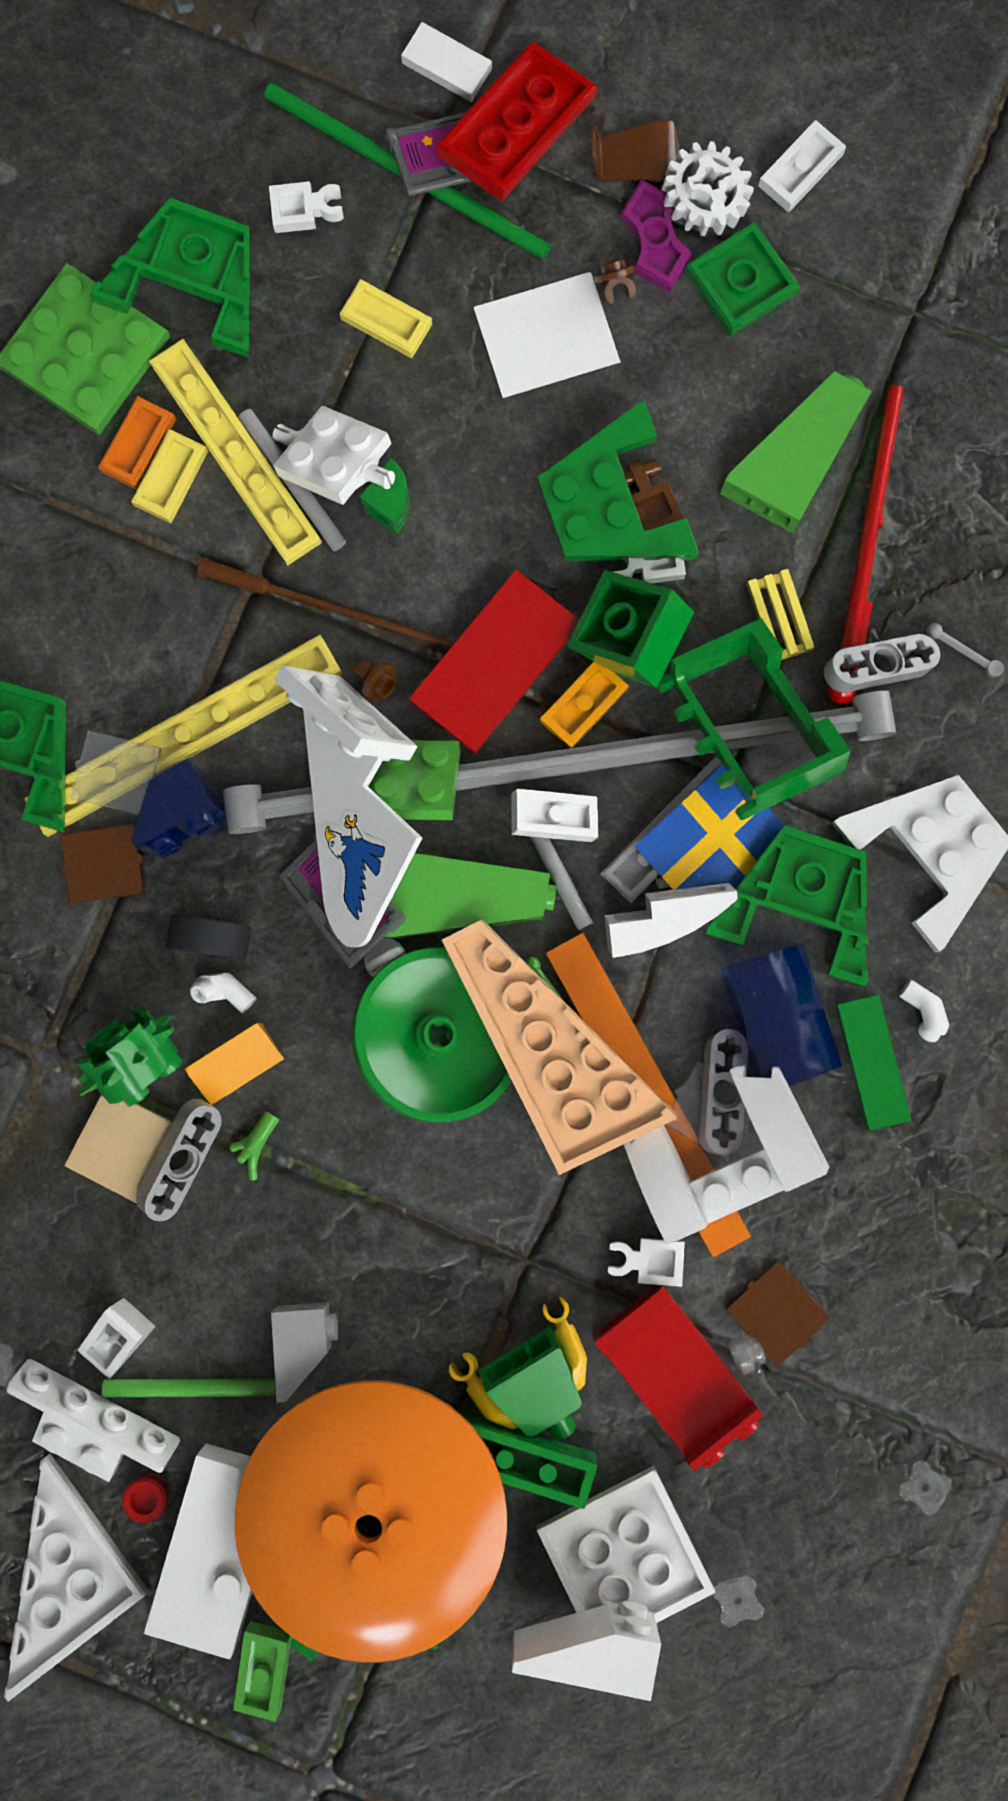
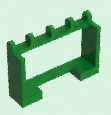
(766, 654)

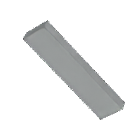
(630, 870)

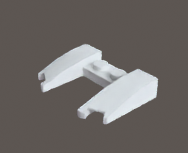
(784, 1163)

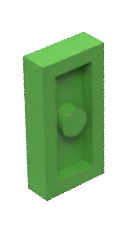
(262, 1671)

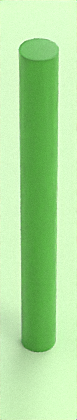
(189, 1387)

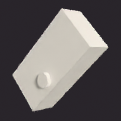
(202, 1583)

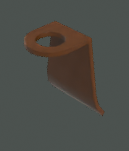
(635, 152)

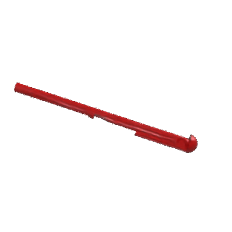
(858, 609)

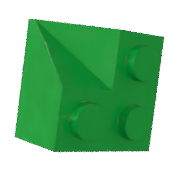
(631, 627)

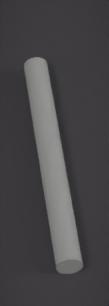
(302, 495)

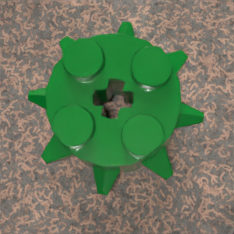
(128, 1057)

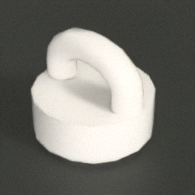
(381, 954)

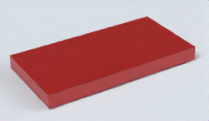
(516, 121)
(495, 661)

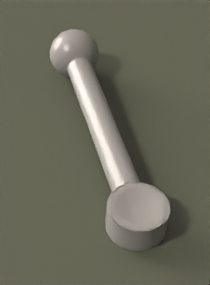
(992, 668)

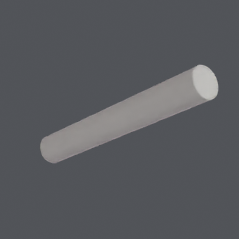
(562, 880)

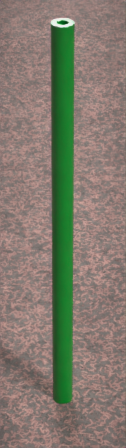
(387, 160)

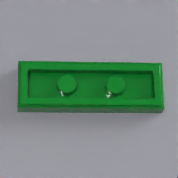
(873, 1063)

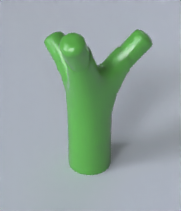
(254, 1142)

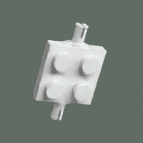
(333, 455)

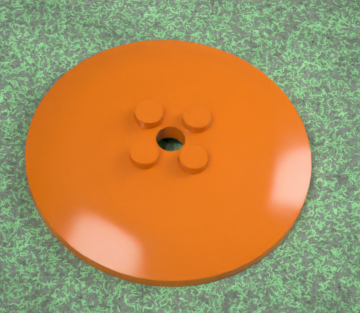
(385, 1456)

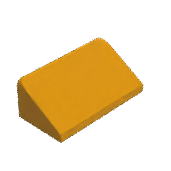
(234, 1063)

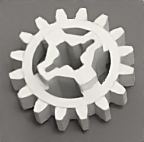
(706, 190)

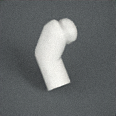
(219, 987)
(931, 1008)

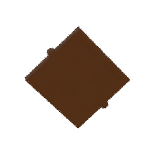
(101, 864)
(777, 1313)

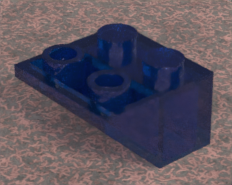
(175, 809)

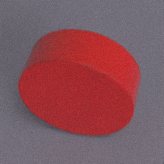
(145, 1498)

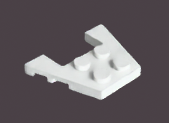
(949, 838)

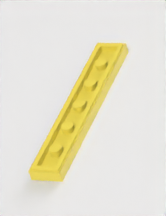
(235, 452)

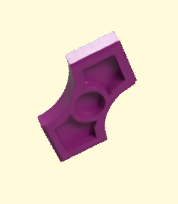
(661, 253)

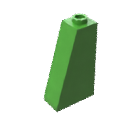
(794, 458)
(453, 894)

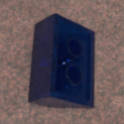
(782, 1015)

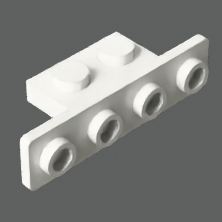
(87, 1426)

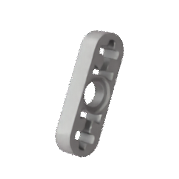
(869, 675)
(731, 1125)
(183, 1177)

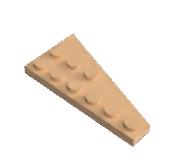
(565, 1074)

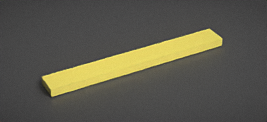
(216, 716)

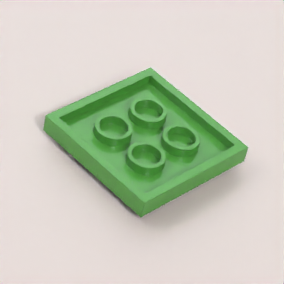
(81, 351)

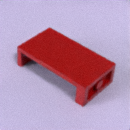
(678, 1377)

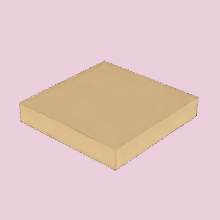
(119, 1146)

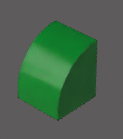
(389, 505)

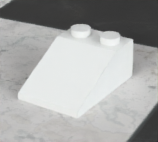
(595, 1649)

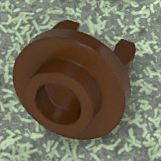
(614, 273)
(377, 680)

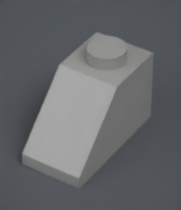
(300, 1342)

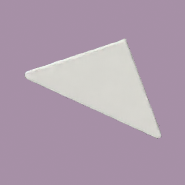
(69, 1583)

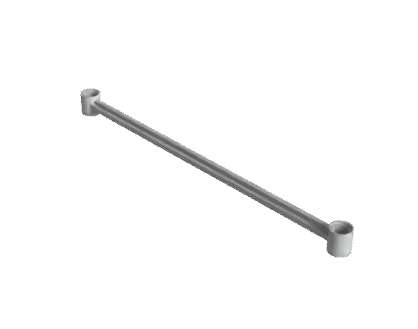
(869, 716)

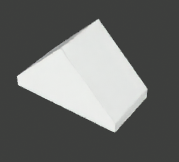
(115, 1337)

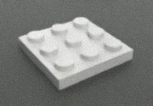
(626, 1549)

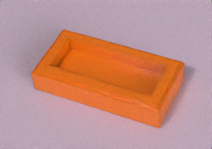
(136, 442)

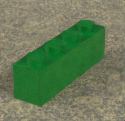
(538, 1462)

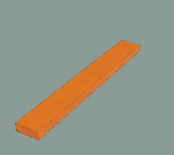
(607, 1017)

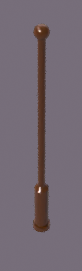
(261, 585)

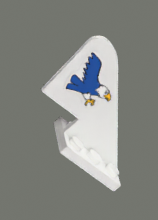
(358, 836)

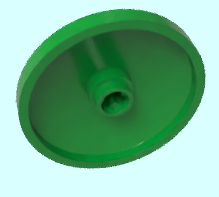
(425, 1041)

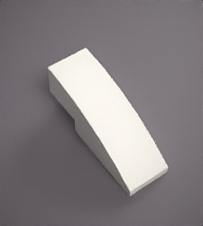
(666, 917)

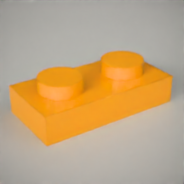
(584, 704)

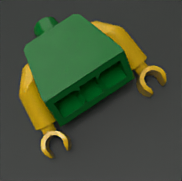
(532, 1383)

